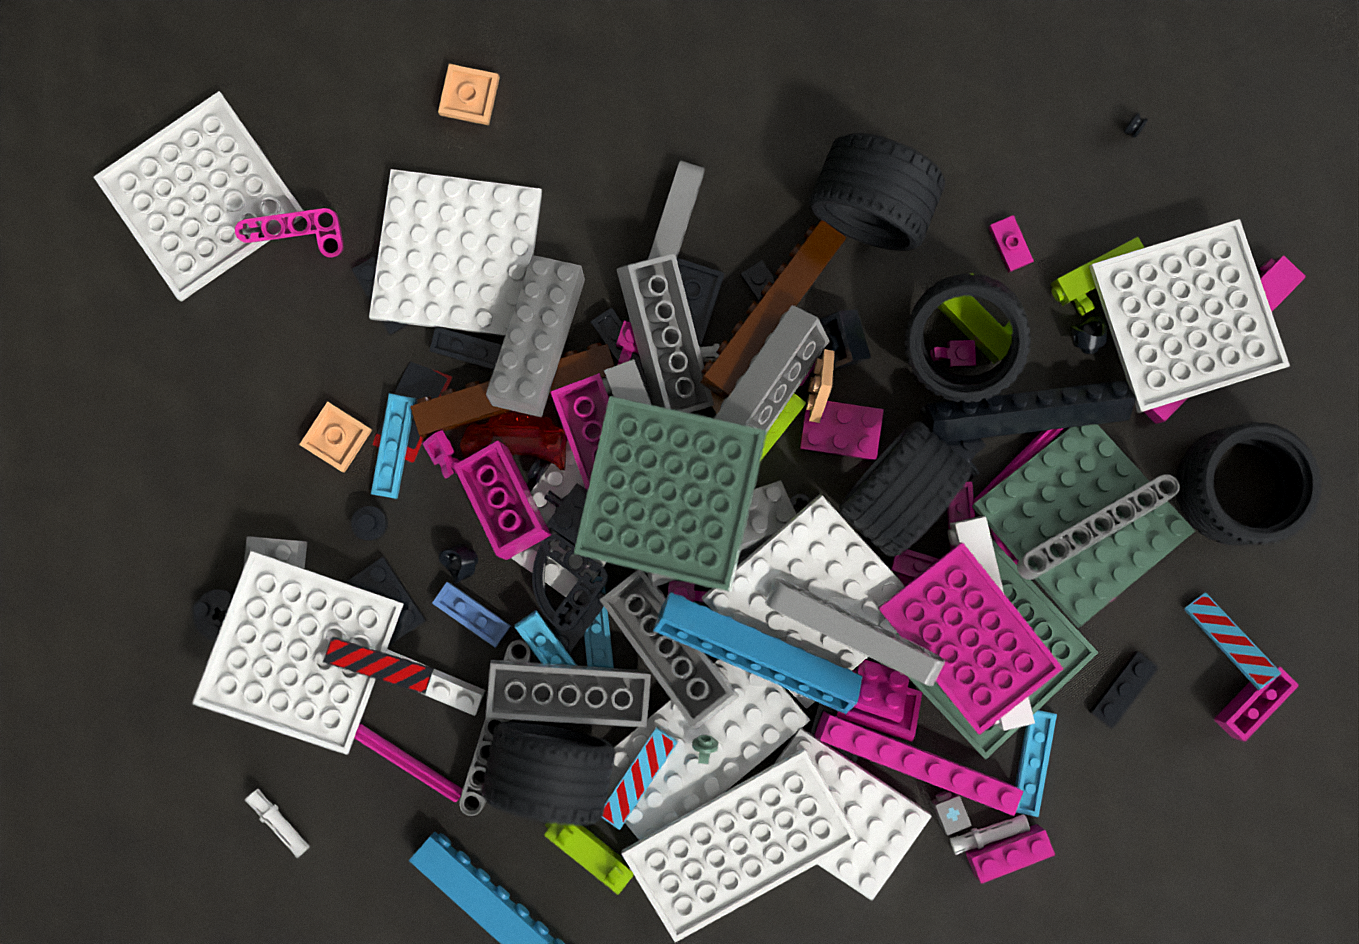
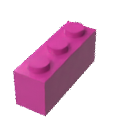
(1253, 706)
(1010, 854)

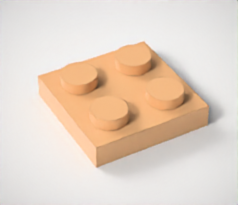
(468, 94)
(820, 385)
(335, 437)

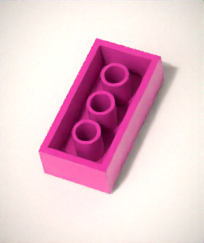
(582, 414)
(502, 500)

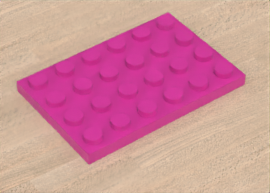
(974, 627)

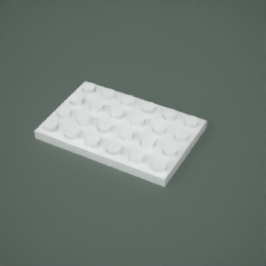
(877, 813)

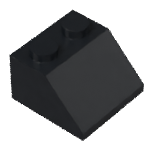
(845, 338)

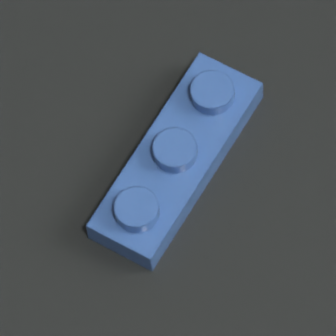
(471, 614)

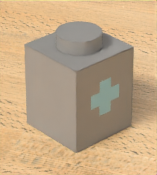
(950, 812)

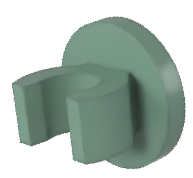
(704, 745)

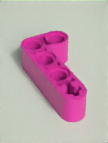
(289, 230)

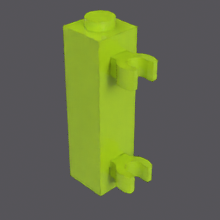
(1080, 281)
(979, 326)
(591, 854)

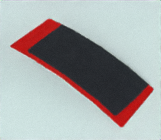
(417, 383)

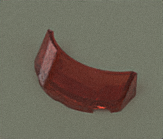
(521, 434)

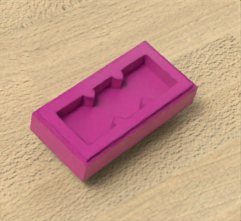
(1011, 243)

